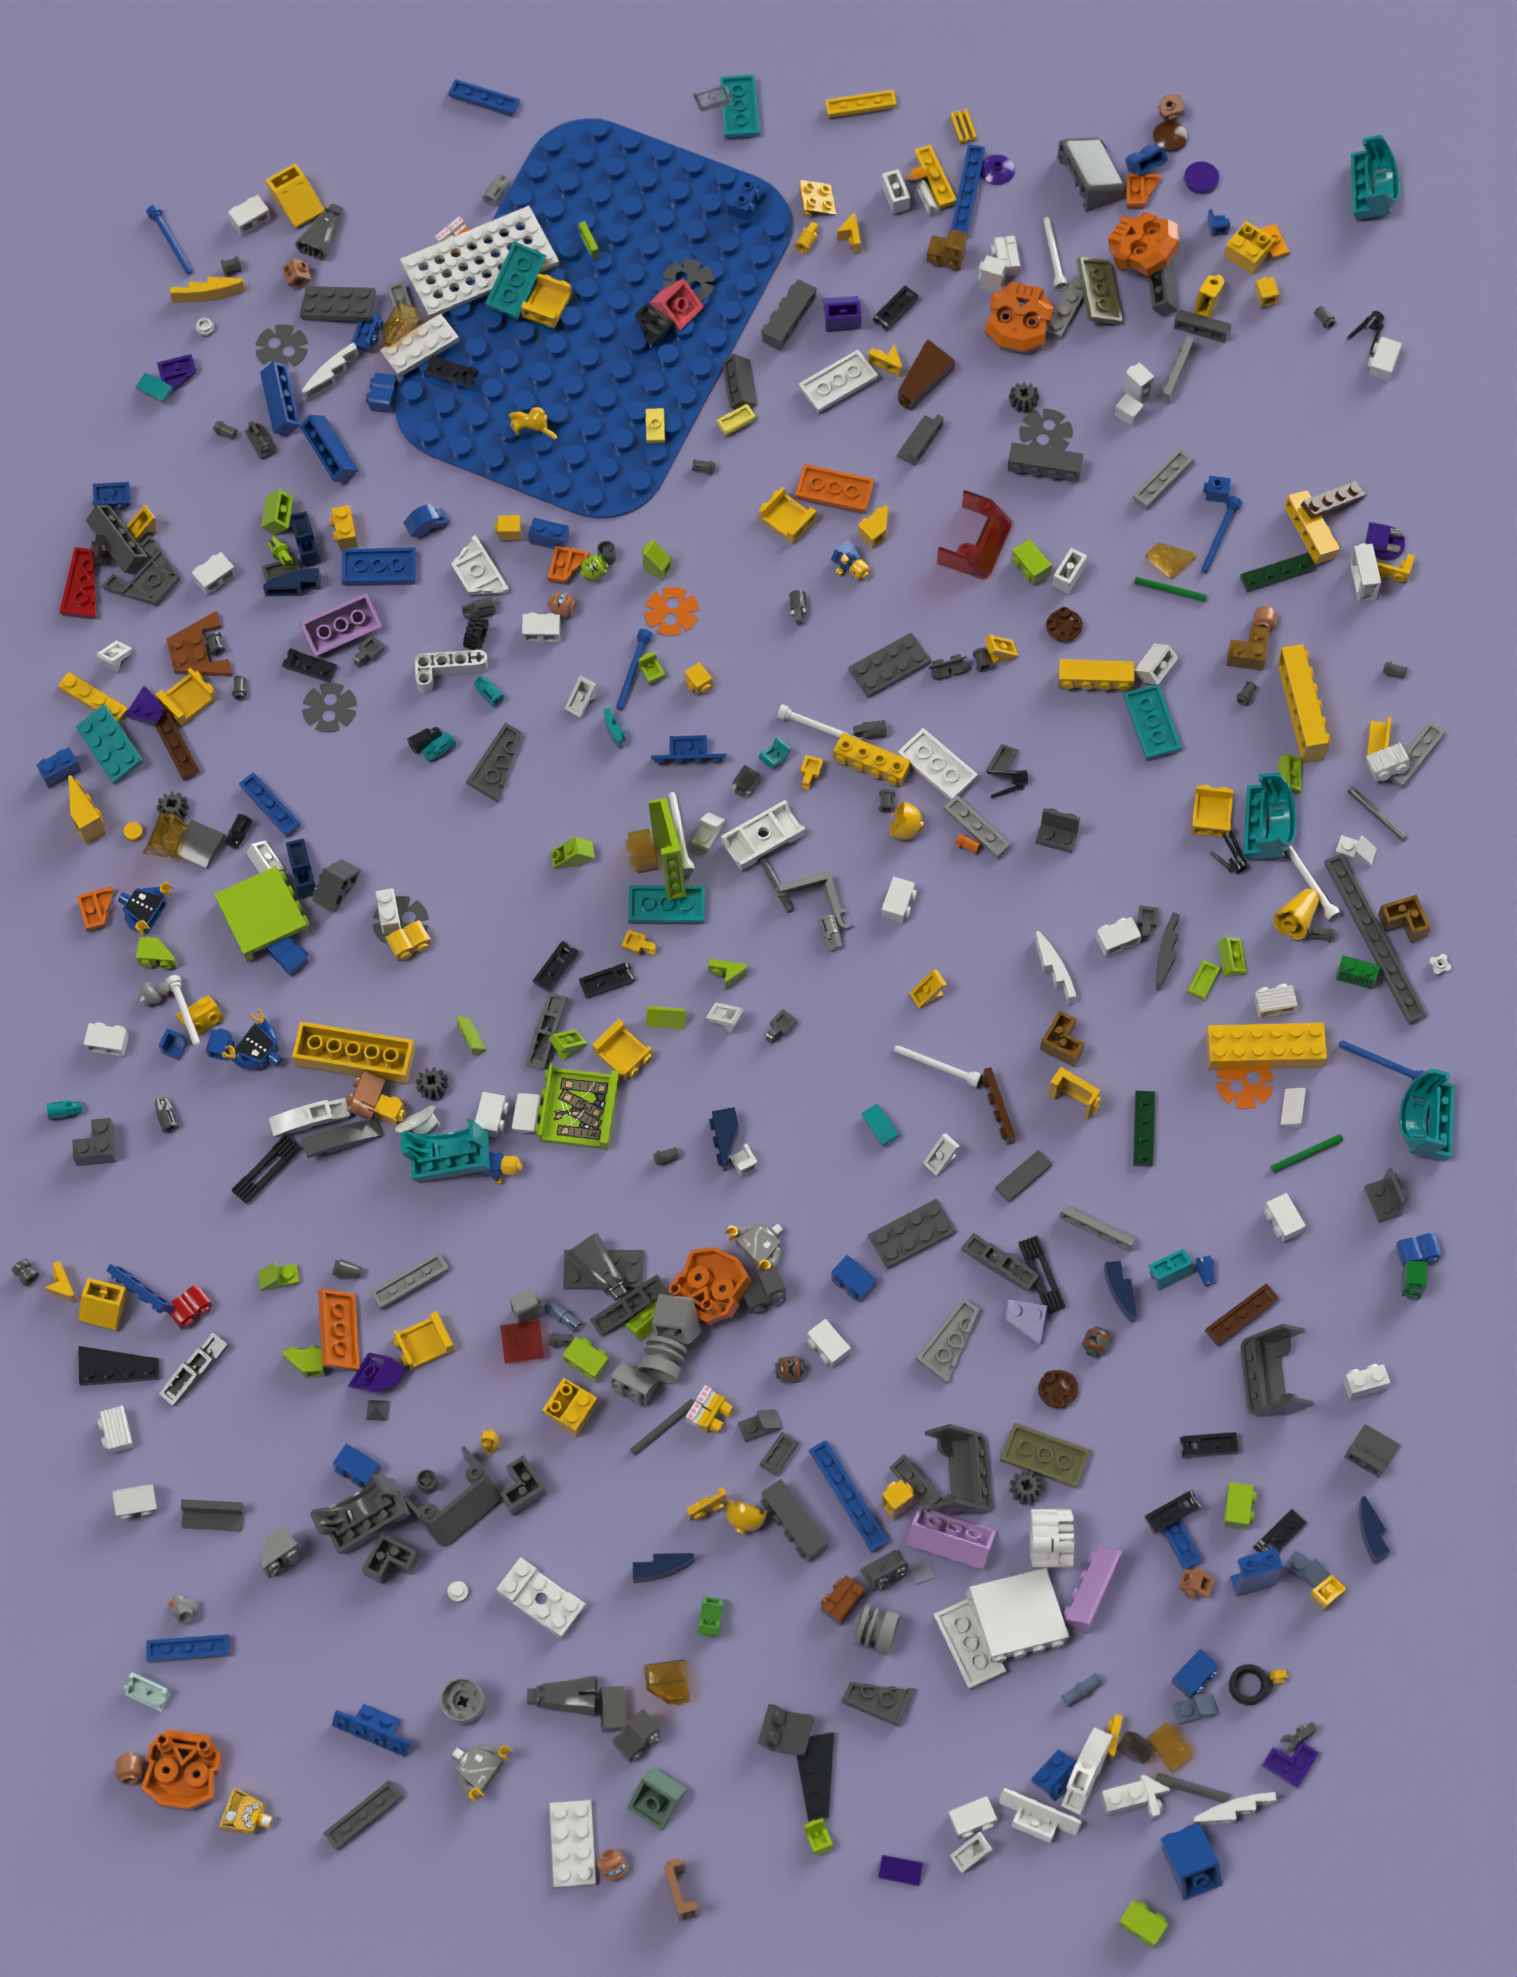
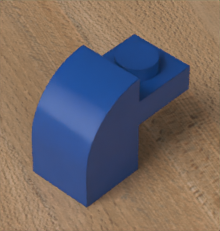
(423, 519)

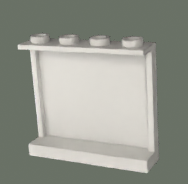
(1018, 1615)

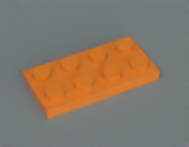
(834, 488)
(338, 1330)

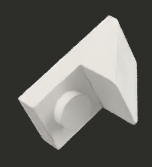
(113, 655)
(581, 696)
(708, 831)
(1359, 851)
(725, 1015)
(941, 1154)
(1154, 1789)
(971, 1852)

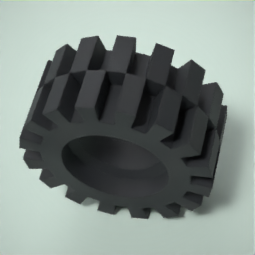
(475, 633)

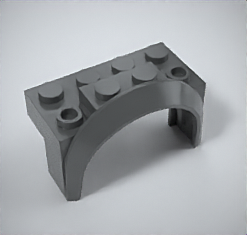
(369, 1510)

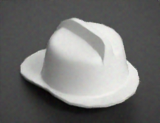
(420, 1123)

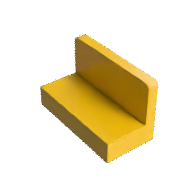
(1378, 736)

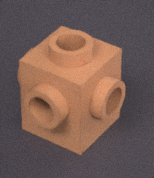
(1171, 107)
(296, 273)
(1196, 1583)

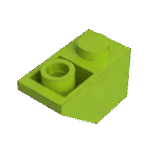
(656, 560)
(572, 853)
(154, 953)
(305, 1361)

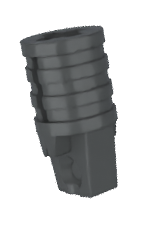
(798, 605)
(478, 608)
(870, 729)
(166, 1115)

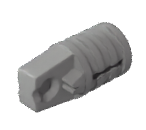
(495, 190)
(830, 932)

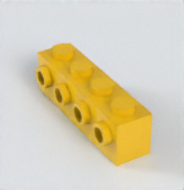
(1313, 531)
(1096, 674)
(871, 759)

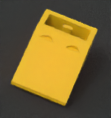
(294, 195)
(86, 818)

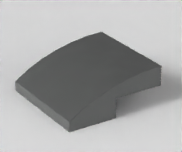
(199, 843)

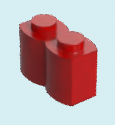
(189, 1307)

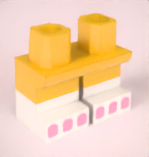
(706, 1409)

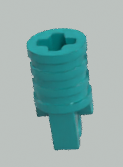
(489, 691)
(439, 746)
(63, 1109)

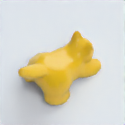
(534, 420)

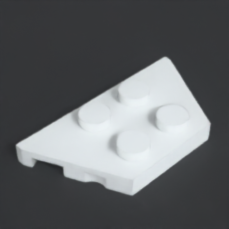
(477, 571)

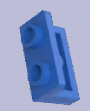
(367, 333)
(112, 494)
(1055, 1774)

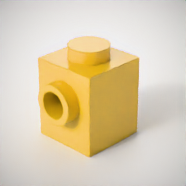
(1266, 291)
(508, 527)
(698, 679)
(389, 1110)

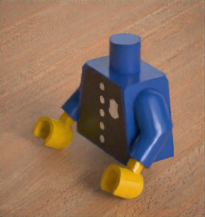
(144, 906)
(256, 1047)

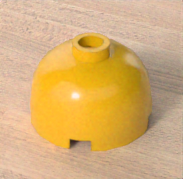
(907, 822)
(744, 1516)

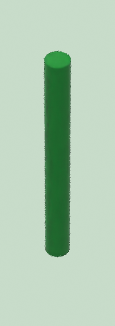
(1171, 589)
(1306, 1153)

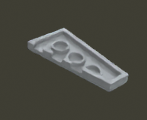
(945, 1346)

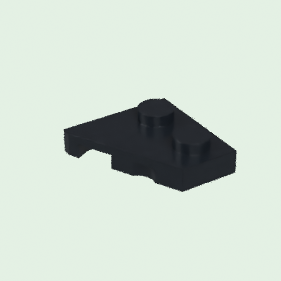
(653, 324)

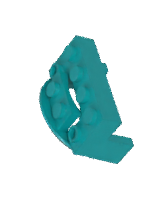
(1385, 183)
(1282, 820)
(1413, 1114)
(455, 1152)

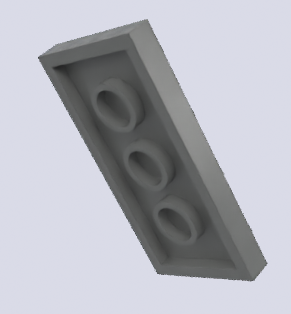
(337, 303)
(889, 665)
(911, 1233)
(628, 1263)

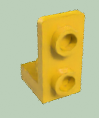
(1398, 574)

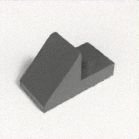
(762, 1424)

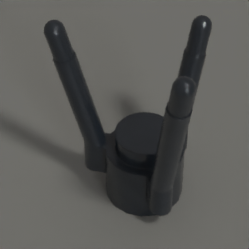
(1373, 321)
(1018, 777)
(1237, 861)

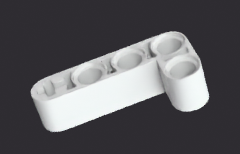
(450, 668)

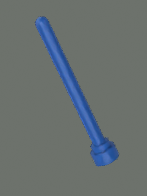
(155, 213)
(1233, 504)
(643, 637)
(1380, 1060)

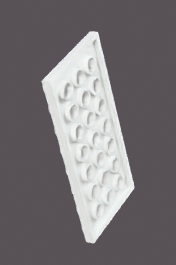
(467, 258)

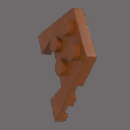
(189, 649)

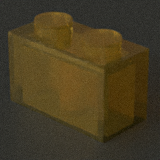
(642, 851)
(1170, 1747)

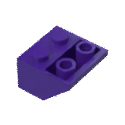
(842, 313)

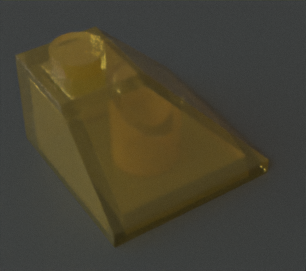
(400, 322)
(668, 1681)

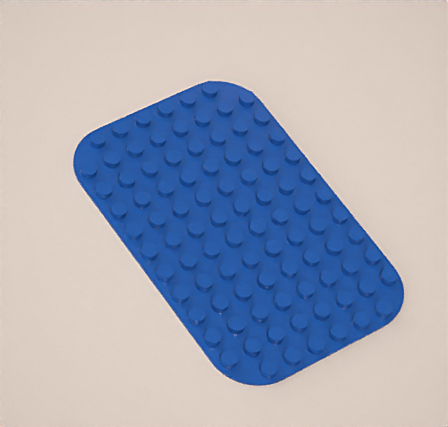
(595, 368)

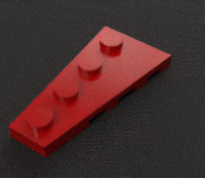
(79, 591)

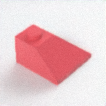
(677, 303)

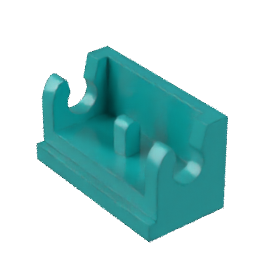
(1171, 1269)

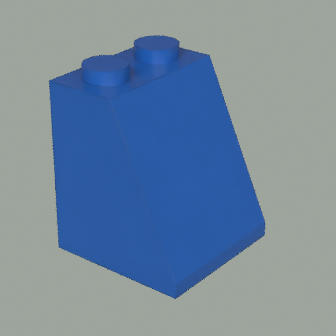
(1191, 1861)

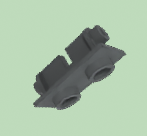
(259, 439)
(941, 668)

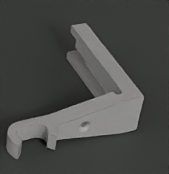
(814, 881)

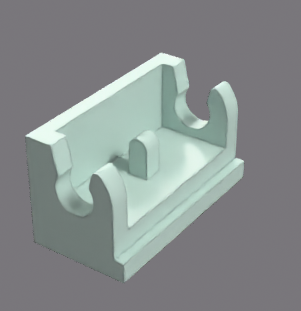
(146, 1692)

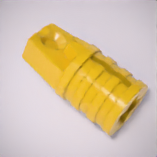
(806, 238)
(490, 1441)

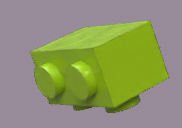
(277, 511)
(1031, 562)
(586, 1358)
(1238, 1505)
(1143, 1923)

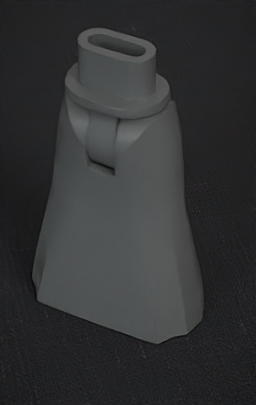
(320, 234)
(597, 1265)
(570, 1695)

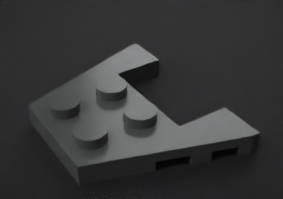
(151, 582)

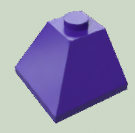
(377, 1373)

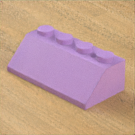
(340, 624)
(951, 1537)
(1093, 1588)

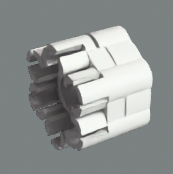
(1051, 1538)

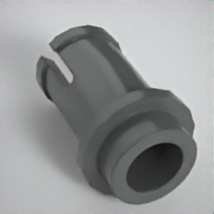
(1327, 320)
(225, 430)
(704, 466)
(1394, 669)
(239, 688)
(1244, 697)
(1322, 933)
(666, 1155)
(560, 1339)

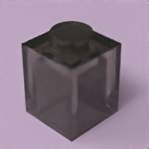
(746, 782)
(1135, 1747)

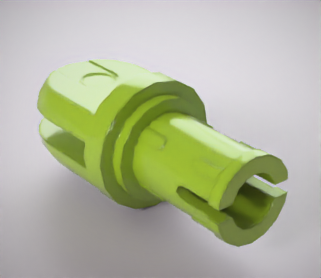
(280, 552)

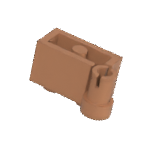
(365, 1095)

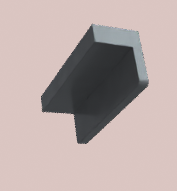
(1202, 326)
(739, 381)
(921, 439)
(212, 1515)

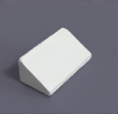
(927, 198)
(263, 857)
(1293, 1107)
(526, 1113)

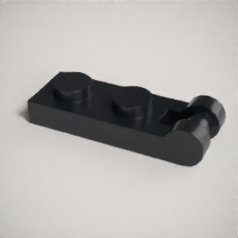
(895, 307)
(452, 371)
(310, 666)
(555, 966)
(606, 979)
(1209, 1444)
(1173, 1512)
(1281, 1532)

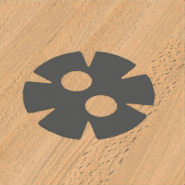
(691, 269)
(283, 333)
(1036, 422)
(342, 714)
(402, 906)

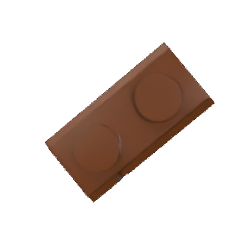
(842, 1600)

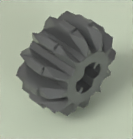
(1023, 397)
(177, 801)
(432, 1090)
(1020, 1482)

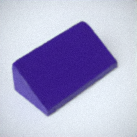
(900, 1870)

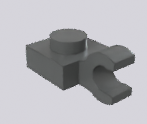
(368, 649)
(1147, 918)
(781, 1024)
(1303, 1732)

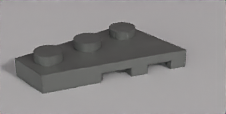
(881, 1702)

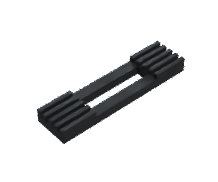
(246, 1189)
(1032, 1249)

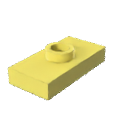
(736, 420)
(655, 426)

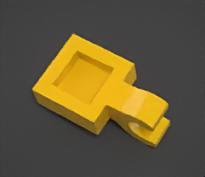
(810, 768)
(636, 942)

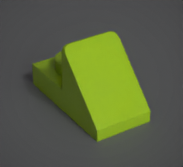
(732, 970)
(567, 1043)
(277, 1277)

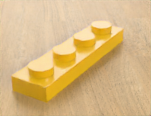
(860, 103)
(937, 180)
(90, 695)

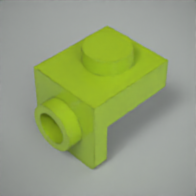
(651, 668)
(818, 1837)

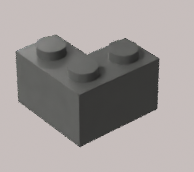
(334, 883)
(98, 1148)
(765, 1292)
(526, 1488)
(389, 1554)
(638, 1735)

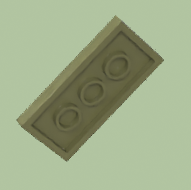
(1099, 290)
(1045, 1455)

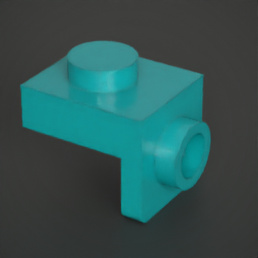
(775, 754)

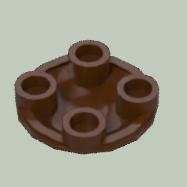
(1170, 135)
(1064, 625)
(1057, 1389)

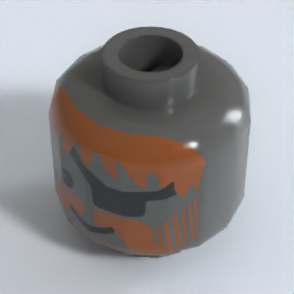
(1096, 1342)
(789, 1369)

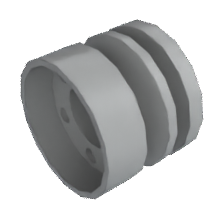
(662, 1359)
(877, 1629)
(451, 1698)

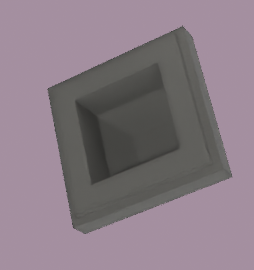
(377, 1410)

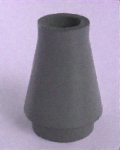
(345, 1269)

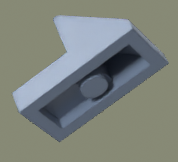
(1306, 1570)
(1194, 1709)

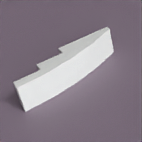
(326, 375)
(1052, 963)
(1227, 1812)

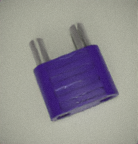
(1379, 534)

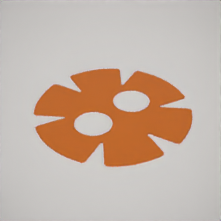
(684, 618)
(1245, 1098)

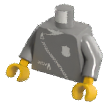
(758, 1243)
(479, 1767)

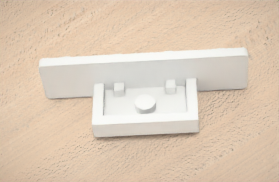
(1036, 1817)

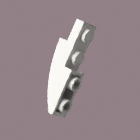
(308, 1116)
(1086, 1770)

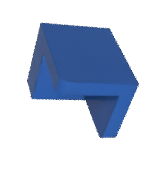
(1218, 224)
(173, 1044)

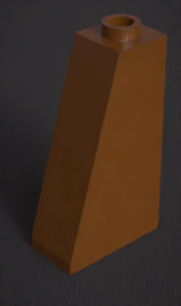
(925, 374)

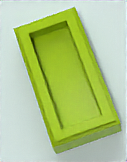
(588, 240)
(1203, 980)

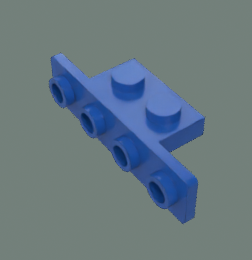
(688, 747)
(373, 1727)

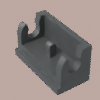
(612, 1709)

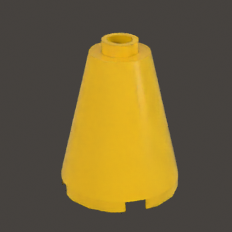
(1297, 914)

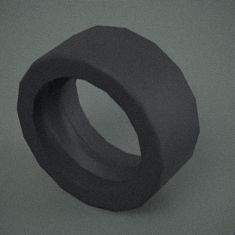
(1250, 1700)

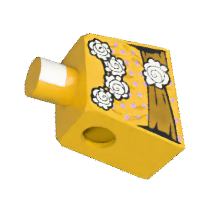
(1213, 288)
(244, 1814)

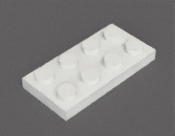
(420, 345)
(838, 381)
(938, 764)
(967, 1644)
(572, 1844)

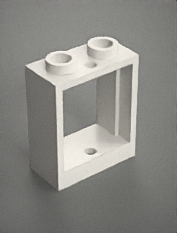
(1365, 572)

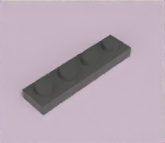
(362, 1815)

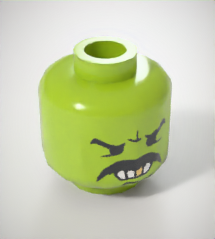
(594, 567)

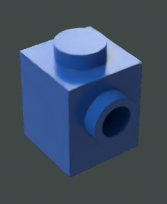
(1217, 489)
(217, 1042)

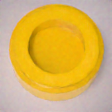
(133, 831)

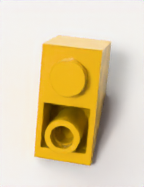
(874, 528)

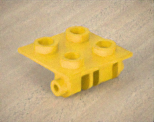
(816, 198)

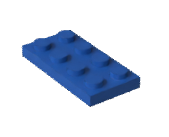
(378, 566)

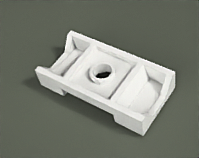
(747, 846)
(526, 1583)

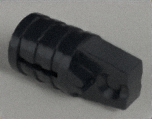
(423, 738)
(238, 831)

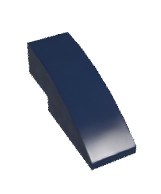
(304, 538)
(293, 583)
(301, 867)
(1120, 1289)
(1372, 1531)
(661, 1567)

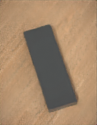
(1023, 1176)
(923, 1490)

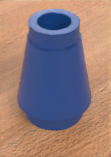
(1206, 1270)

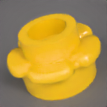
(1278, 1676)

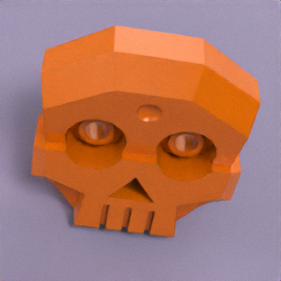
(1144, 234)
(1015, 332)
(717, 1271)
(179, 1787)

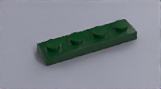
(1277, 572)
(1144, 1128)

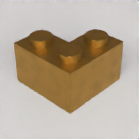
(948, 251)
(1251, 653)
(1405, 913)
(1058, 1041)

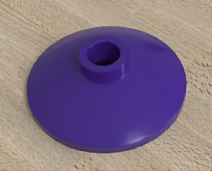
(997, 175)

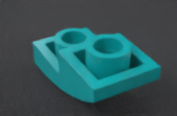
(154, 387)
(614, 729)
(880, 1125)

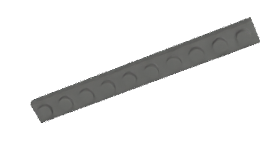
(1375, 939)

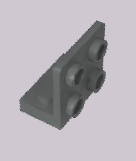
(1058, 830)
(1386, 1196)
(1372, 1450)
(884, 1570)
(785, 1731)

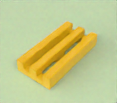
(960, 115)

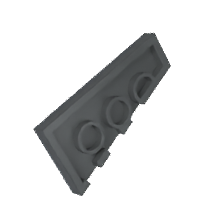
(494, 765)

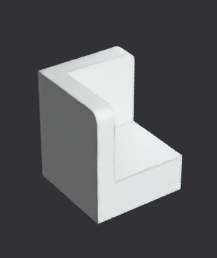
(1128, 409)
(744, 1161)

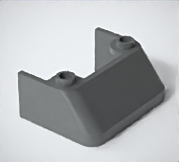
(1264, 1372)
(967, 1468)
(463, 1511)

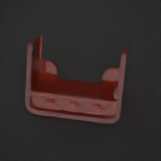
(980, 558)

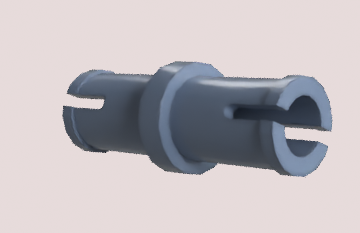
(563, 1315)
(1081, 1690)

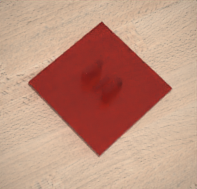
(522, 1341)

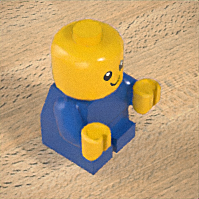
(849, 560)
(502, 1165)

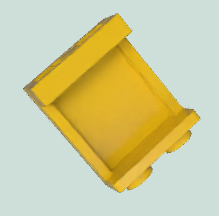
(547, 301)
(786, 516)
(187, 697)
(1212, 811)
(622, 1050)
(1077, 1089)
(423, 1342)

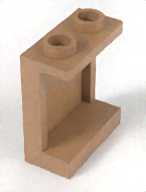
(686, 1910)

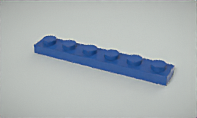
(968, 188)
(848, 1496)

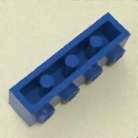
(280, 398)
(329, 448)

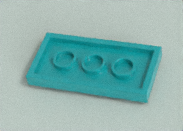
(741, 115)
(515, 280)
(1152, 722)
(109, 744)
(651, 905)

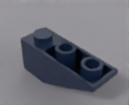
(726, 1132)

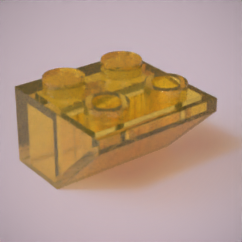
(165, 836)

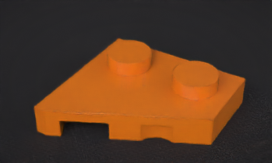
(1140, 189)
(565, 563)
(95, 907)

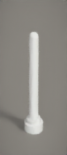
(1060, 282)
(786, 713)
(688, 866)
(1331, 911)
(175, 986)
(972, 1078)

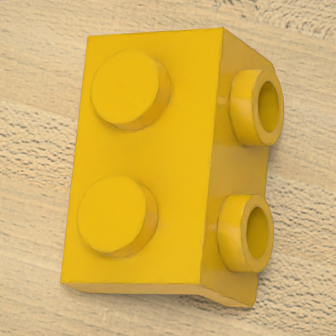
(203, 1014)

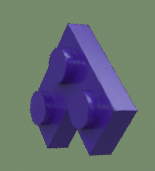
(1294, 1768)

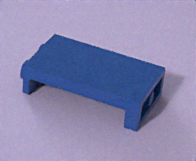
(1257, 1572)

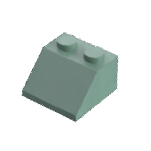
(656, 1798)

